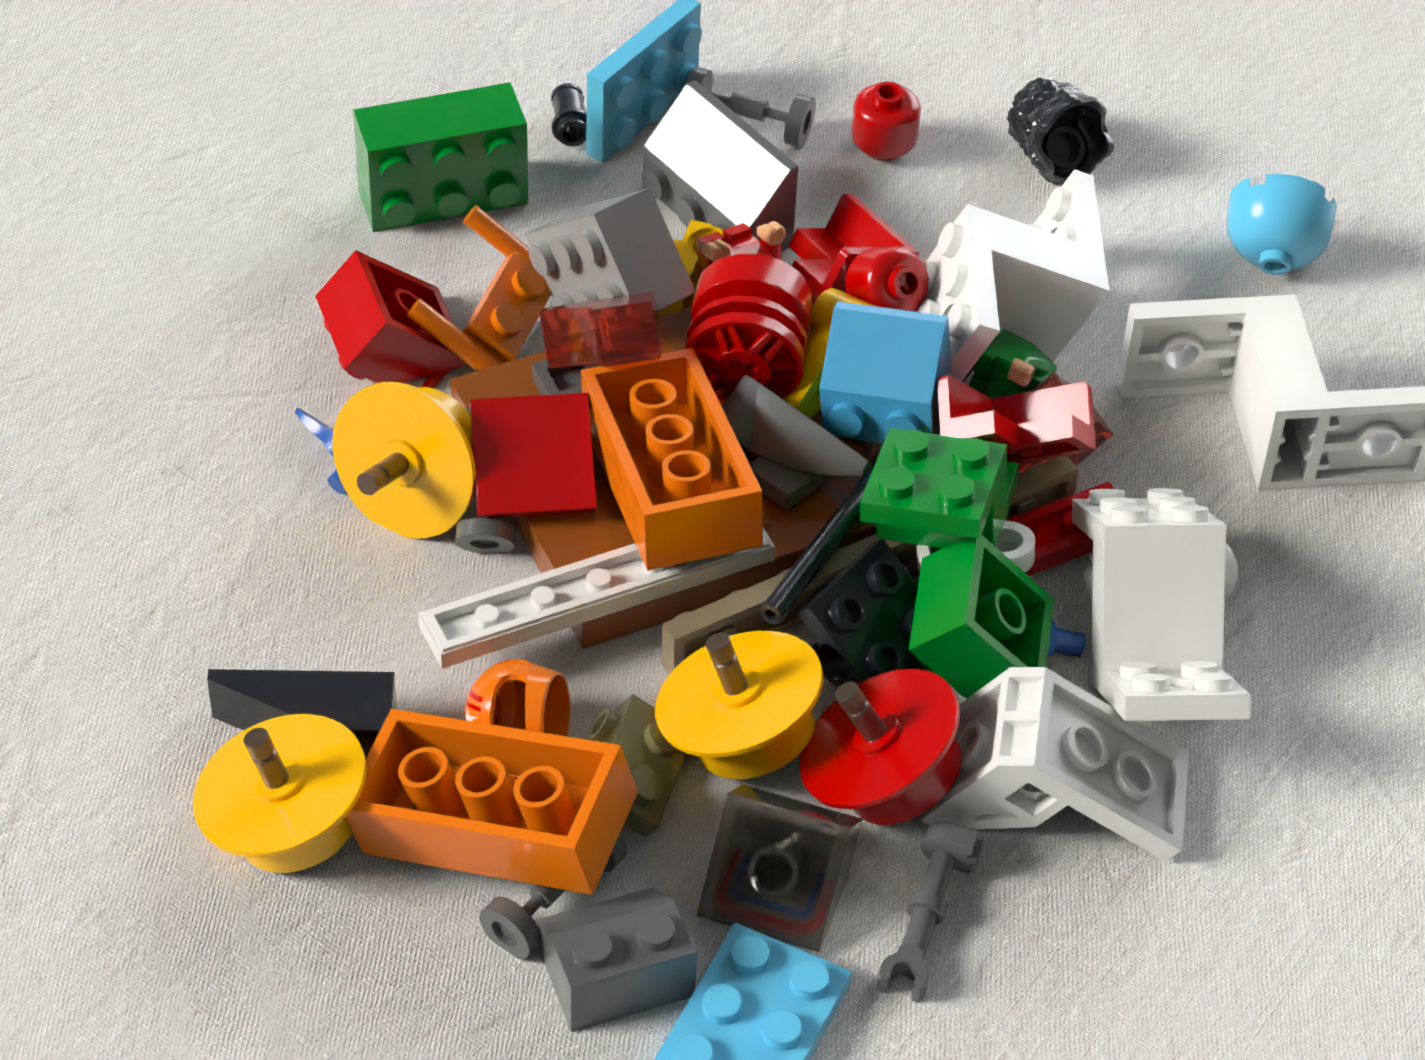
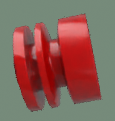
(751, 322)

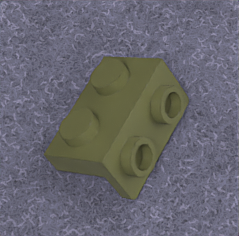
(649, 757)

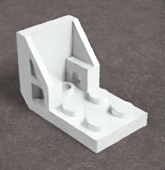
(1049, 745)

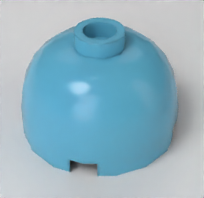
(1280, 222)

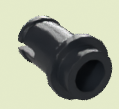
(570, 115)

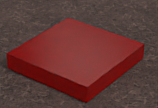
(532, 455)

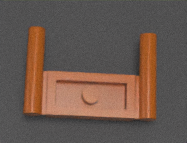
(505, 310)

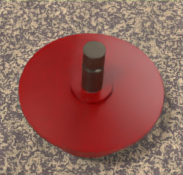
(885, 747)

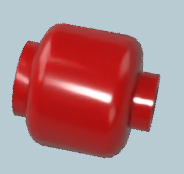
(886, 120)
(888, 278)

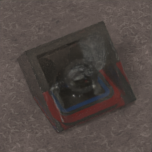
(779, 866)

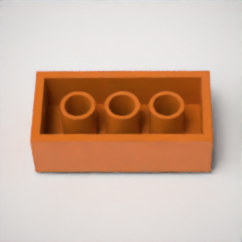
(672, 460)
(493, 800)

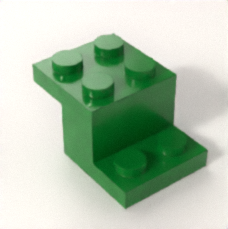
(939, 489)

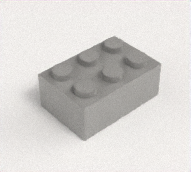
(610, 253)

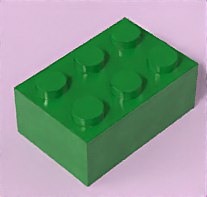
(441, 156)

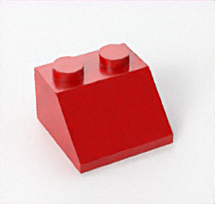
(368, 322)

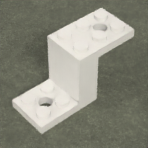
(1019, 276)
(1269, 367)
(1159, 607)

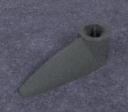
(786, 435)

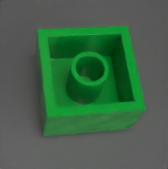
(978, 615)

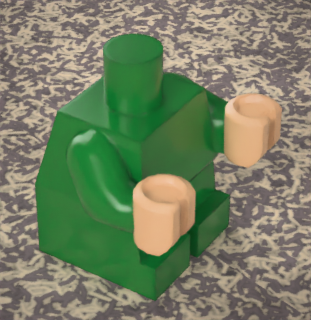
(1010, 367)

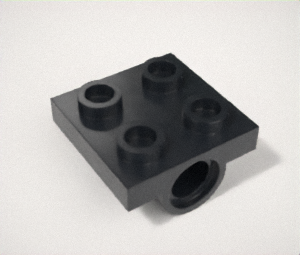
(864, 618)

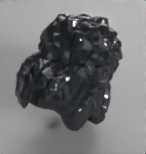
(1059, 129)

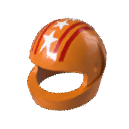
(521, 698)

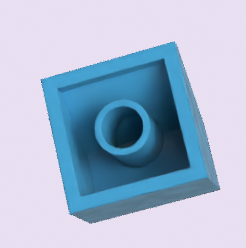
(883, 371)

